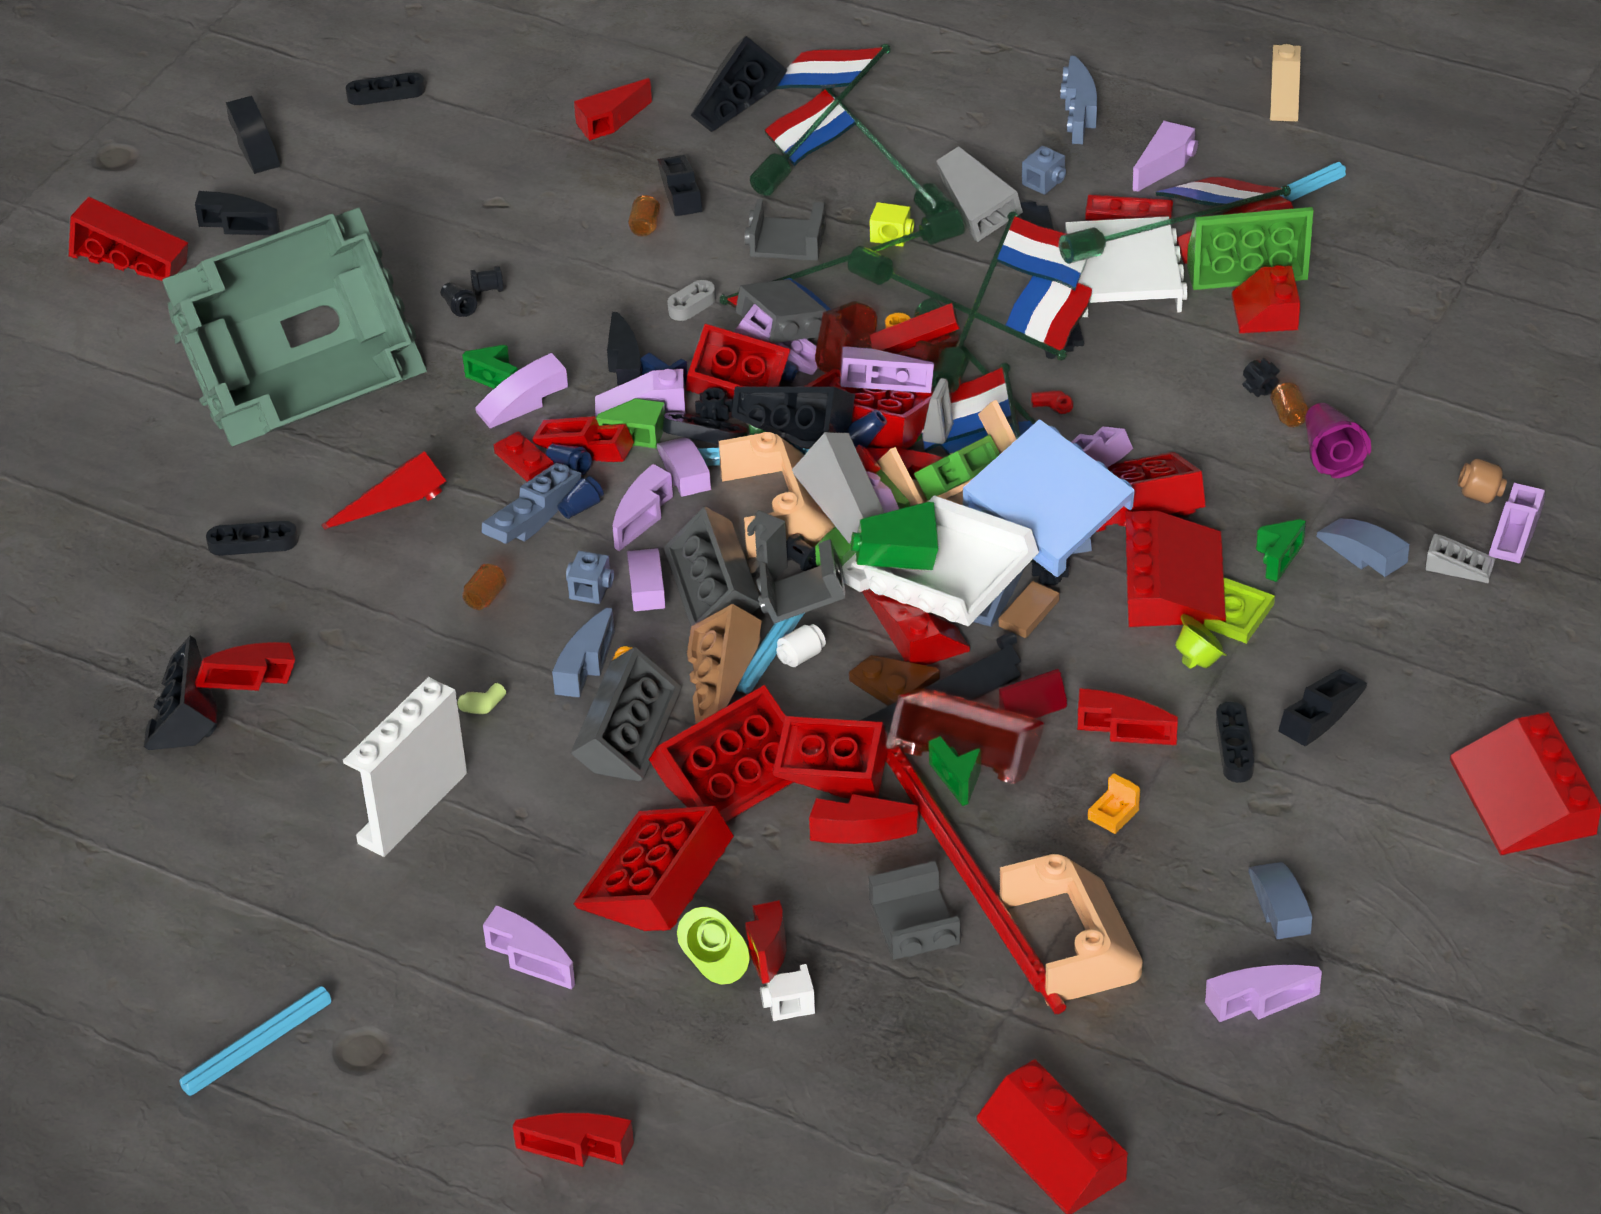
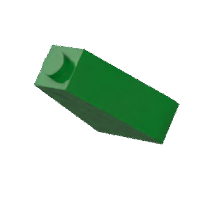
(898, 538)

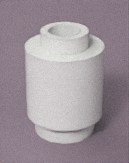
(800, 645)

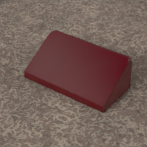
(1034, 695)

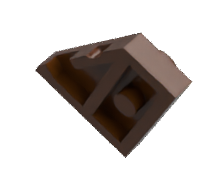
(889, 677)

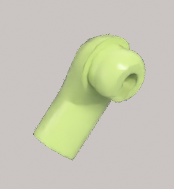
(481, 702)

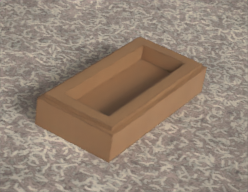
(1029, 609)

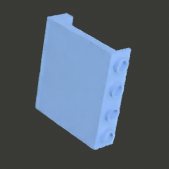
(1050, 489)

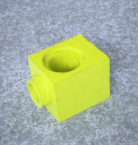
(890, 223)

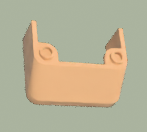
(769, 454)
(893, 466)
(1103, 950)

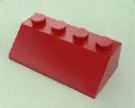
(1053, 1138)

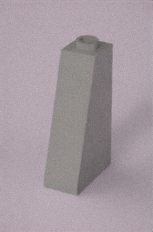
(977, 193)
(838, 482)

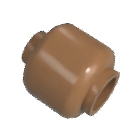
(1482, 481)

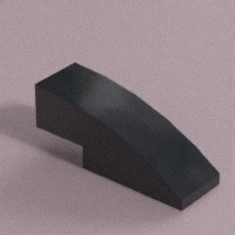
(252, 134)
(680, 185)
(236, 214)
(623, 350)
(1321, 706)

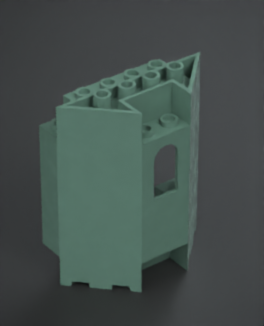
(237, 347)

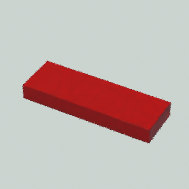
(1115, 207)
(923, 327)

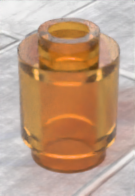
(644, 215)
(1289, 404)
(484, 586)

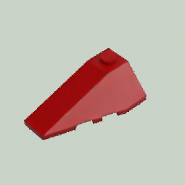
(403, 486)

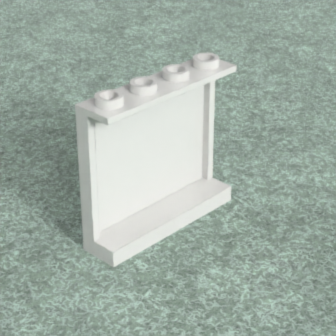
(1135, 265)
(971, 568)
(409, 764)

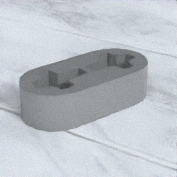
(691, 300)

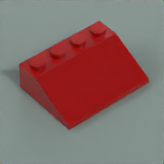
(902, 409)
(1160, 484)
(1172, 570)
(726, 757)
(1527, 786)
(656, 867)

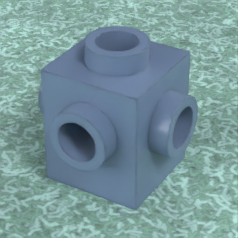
(1043, 170)
(589, 577)

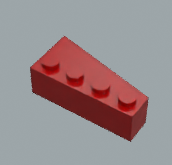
(124, 241)

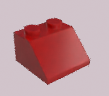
(1267, 301)

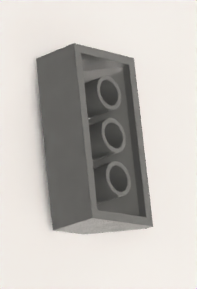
(710, 567)
(626, 717)

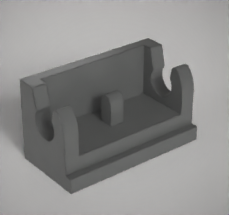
(770, 543)

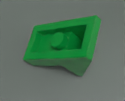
(488, 365)
(1280, 545)
(956, 771)

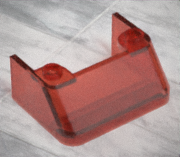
(1003, 736)

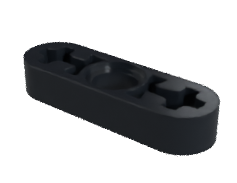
(401, 87)
(701, 428)
(229, 533)
(1230, 752)

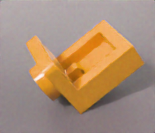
(1116, 804)

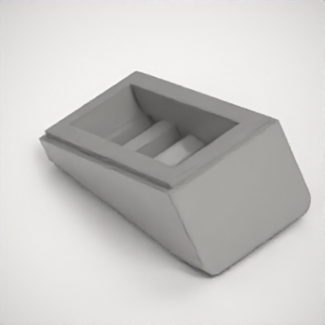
(939, 415)
(1448, 558)

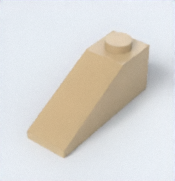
(1285, 83)

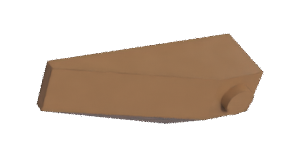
(720, 655)

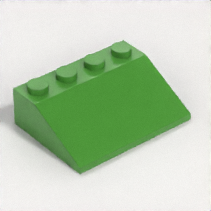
(1235, 246)

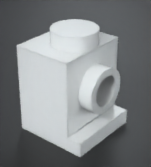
(789, 995)

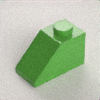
(642, 419)

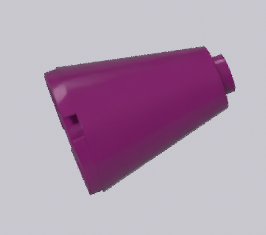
(1335, 441)

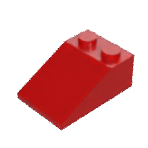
(734, 360)
(833, 755)

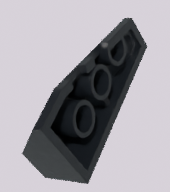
(738, 83)
(795, 412)
(183, 709)

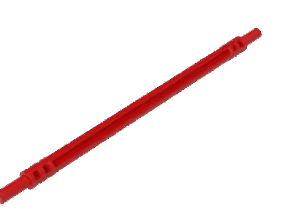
(972, 876)

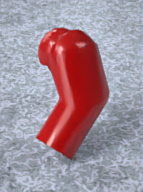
(1055, 400)

